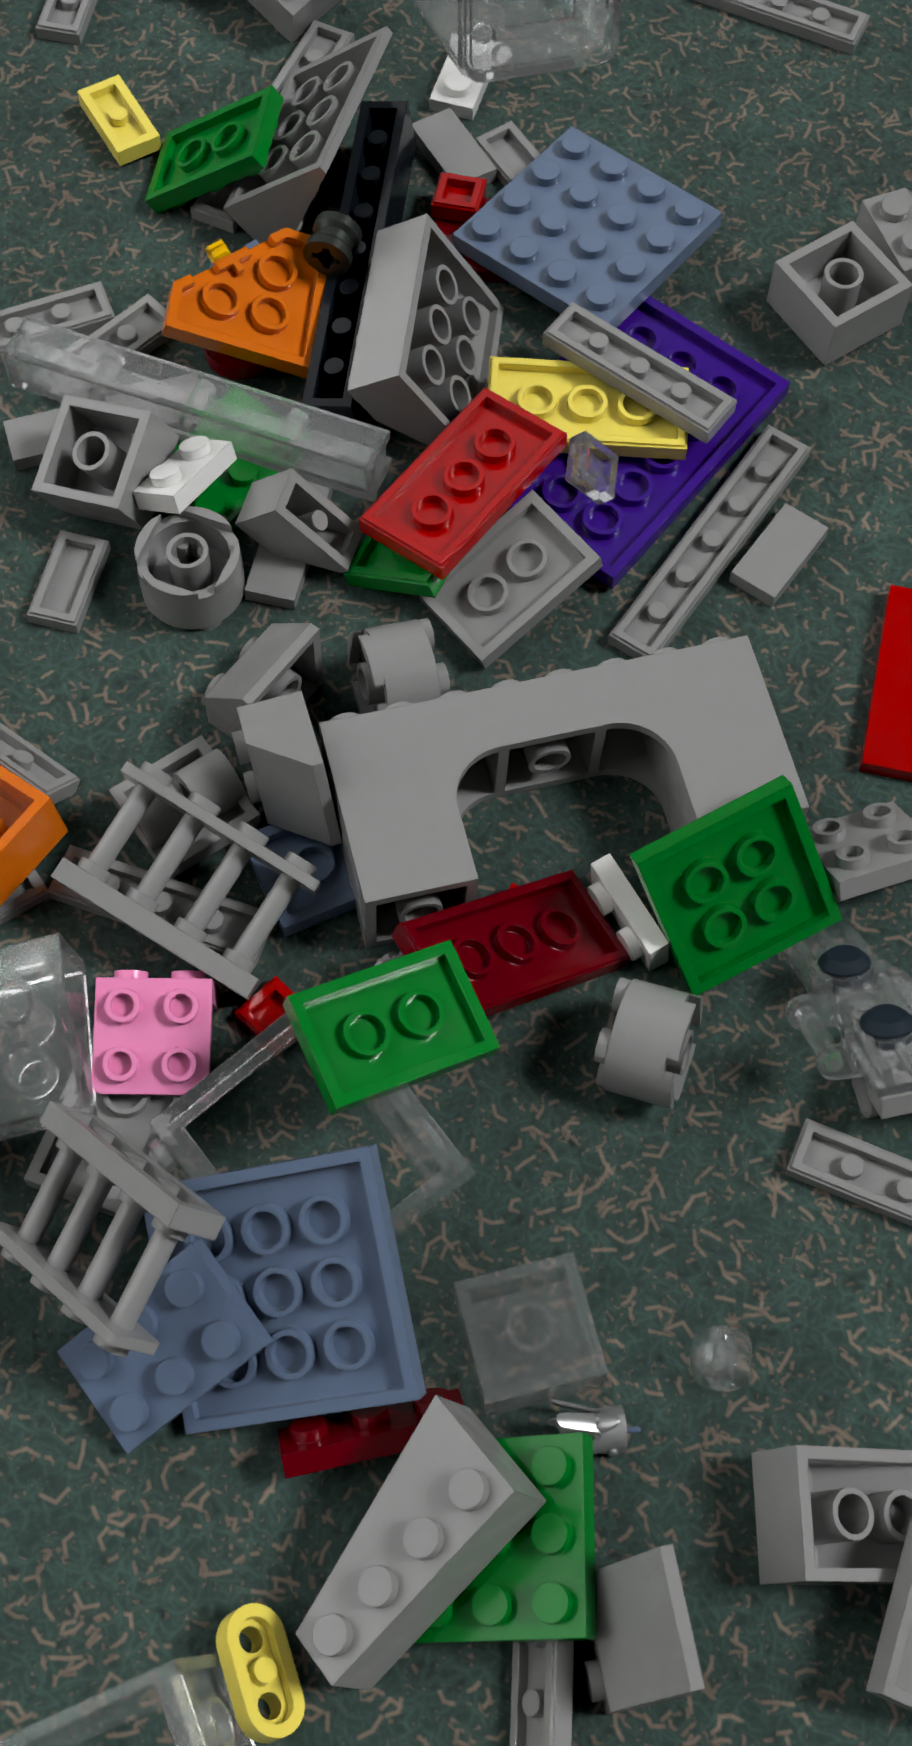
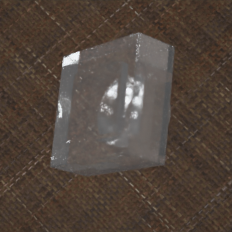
(592, 468)

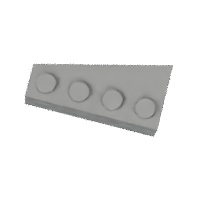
(418, 1547)

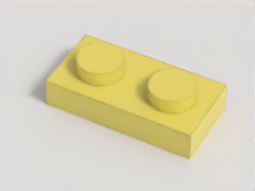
(119, 120)

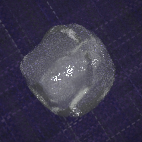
(721, 1358)

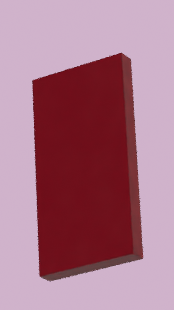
(522, 940)

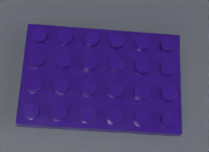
(657, 490)

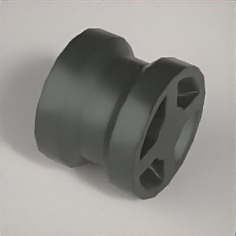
(333, 243)

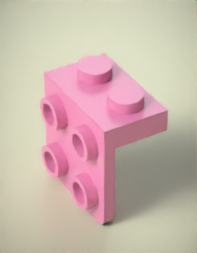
(152, 1032)

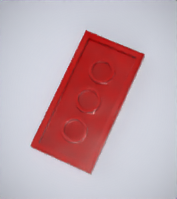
(463, 483)
(889, 718)

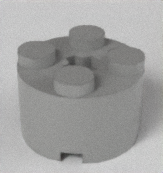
(190, 568)
(396, 665)
(649, 1043)

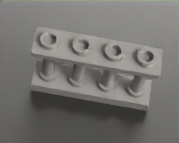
(139, 904)
(143, 1189)

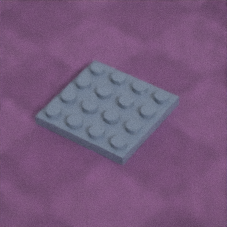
(587, 229)
(325, 1279)

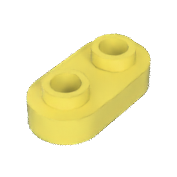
(263, 1673)

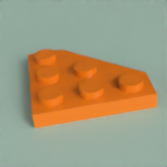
(252, 305)

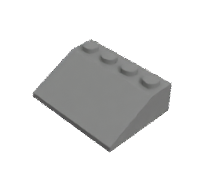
(309, 131)
(422, 332)

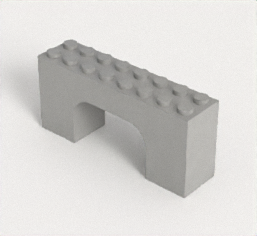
(404, 776)

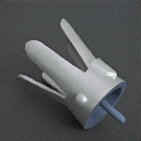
(604, 1424)

